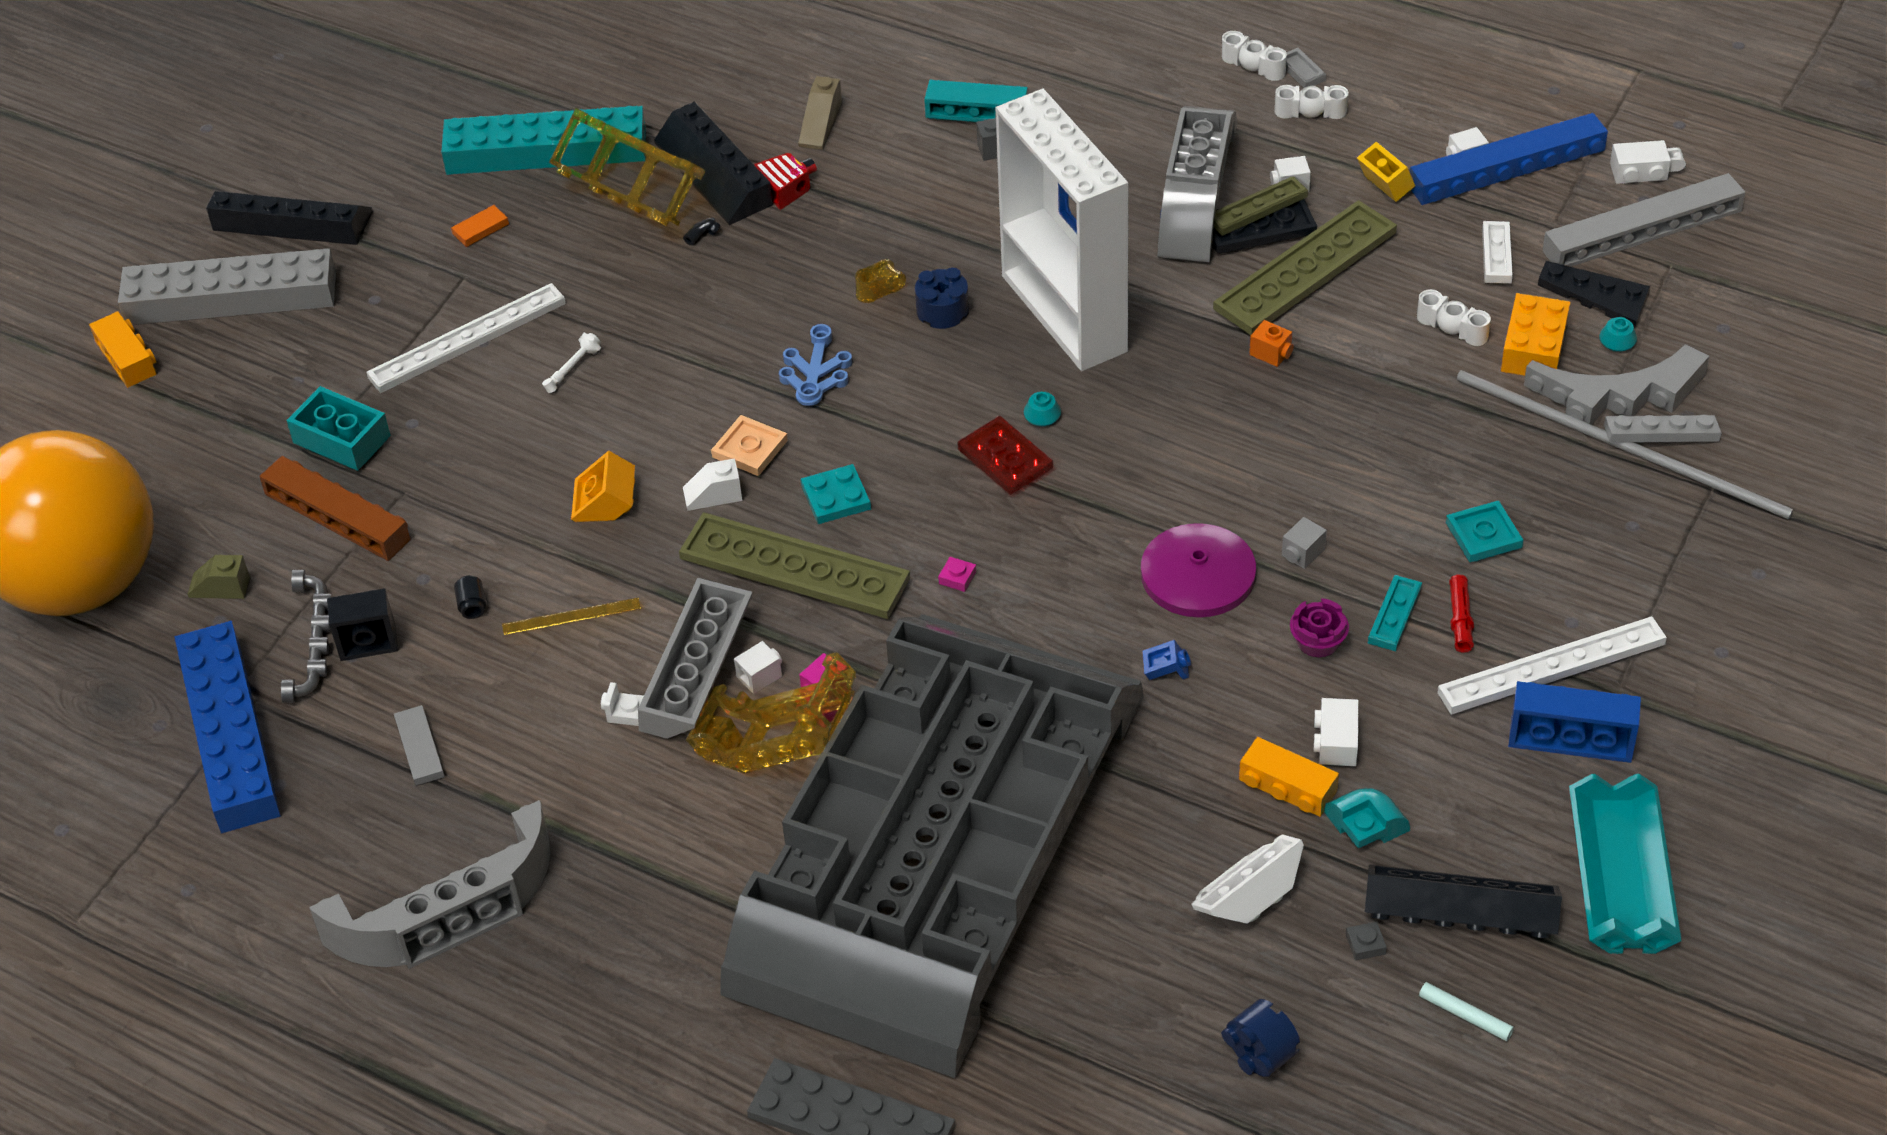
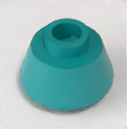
(1618, 335)
(1042, 409)

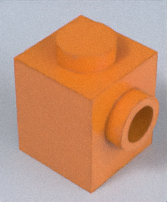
(1271, 343)

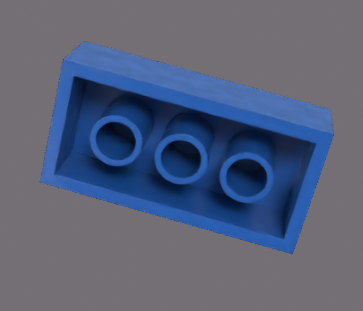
(1574, 721)

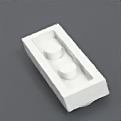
(1497, 252)

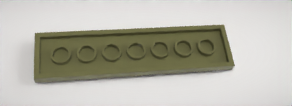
(1305, 267)
(795, 565)

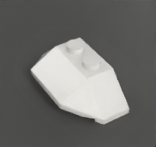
(1253, 882)

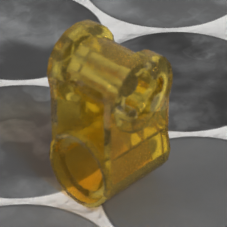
(876, 281)

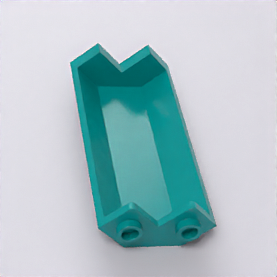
(1624, 864)

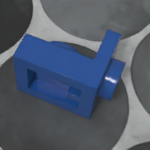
(1165, 660)

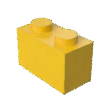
(1386, 171)

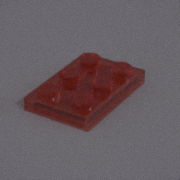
(1005, 455)

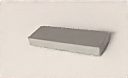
(419, 745)

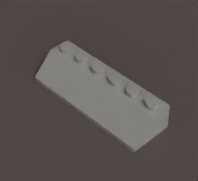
(692, 659)

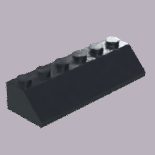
(730, 178)
(287, 217)
(1463, 900)

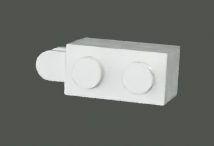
(1644, 161)

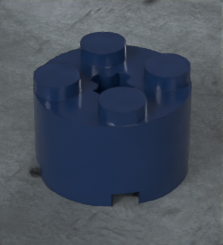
(941, 297)
(1261, 1038)

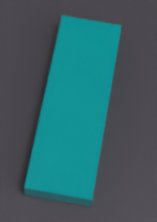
(1395, 613)

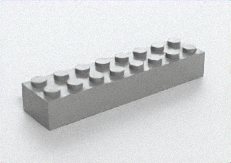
(227, 286)

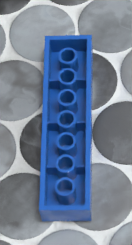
(226, 727)

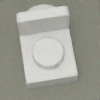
(620, 707)

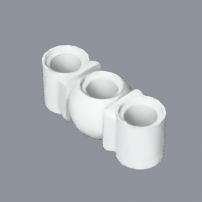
(1254, 55)
(1311, 101)
(1453, 317)

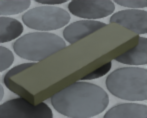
(1259, 205)

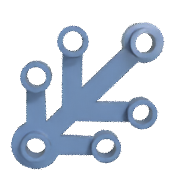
(811, 391)

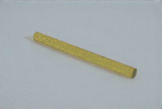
(571, 616)

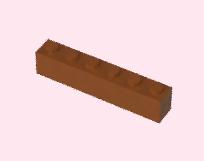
(335, 508)

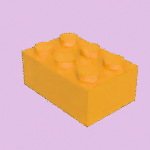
(1534, 333)

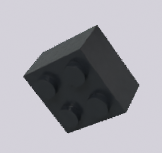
(362, 624)

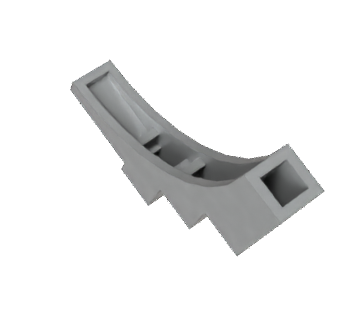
(1625, 393)

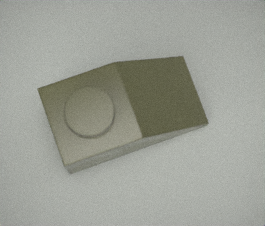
(221, 578)

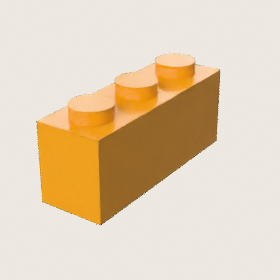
(123, 349)
(1288, 776)

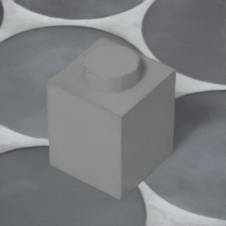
(1304, 542)

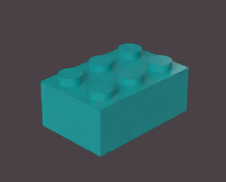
(338, 428)

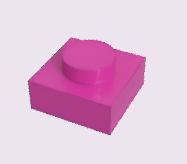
(957, 574)

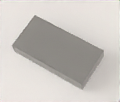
(1303, 69)

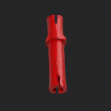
(1462, 622)

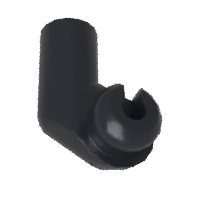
(699, 228)

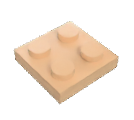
(750, 444)

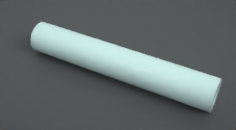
(1466, 1011)

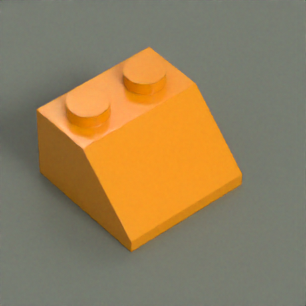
(604, 490)

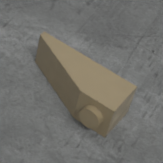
(820, 112)

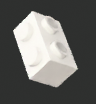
(1337, 732)

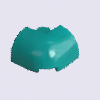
(1367, 816)

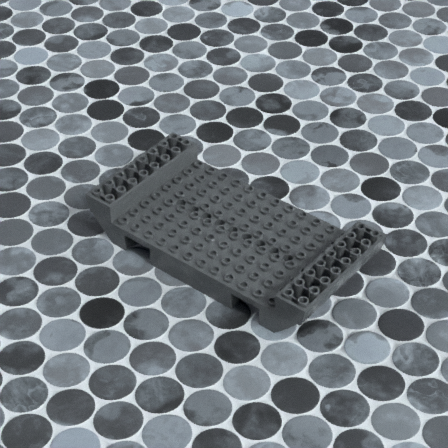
(913, 980)

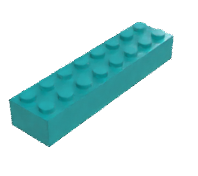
(531, 139)

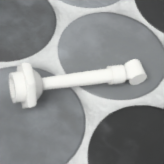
(589, 344)

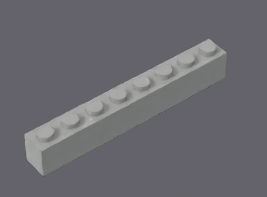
(1644, 221)

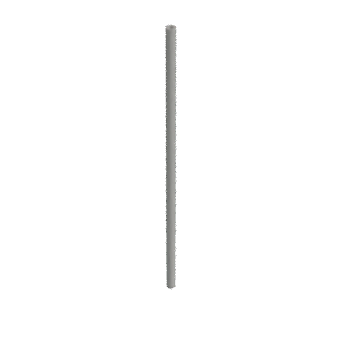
(1630, 447)

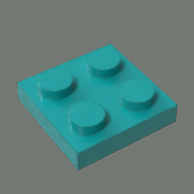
(835, 494)
(1484, 531)

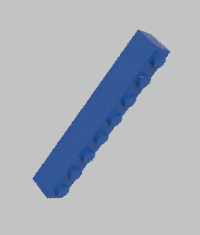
(1508, 158)

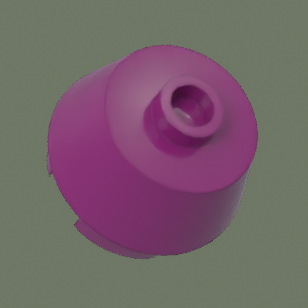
(1319, 627)

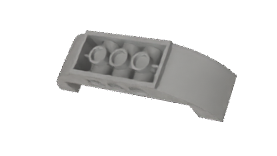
(1194, 182)
(446, 910)

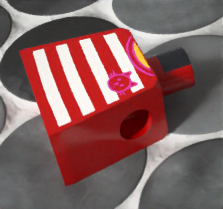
(787, 177)

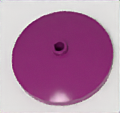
(1198, 570)

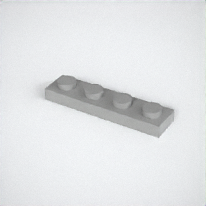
(1662, 428)

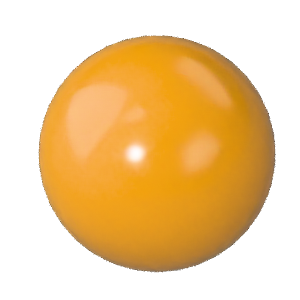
(69, 523)

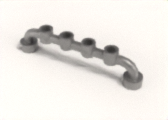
(317, 643)

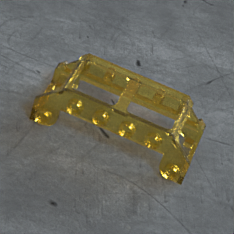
(653, 155)
(801, 705)

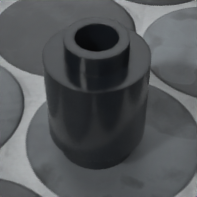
(470, 597)

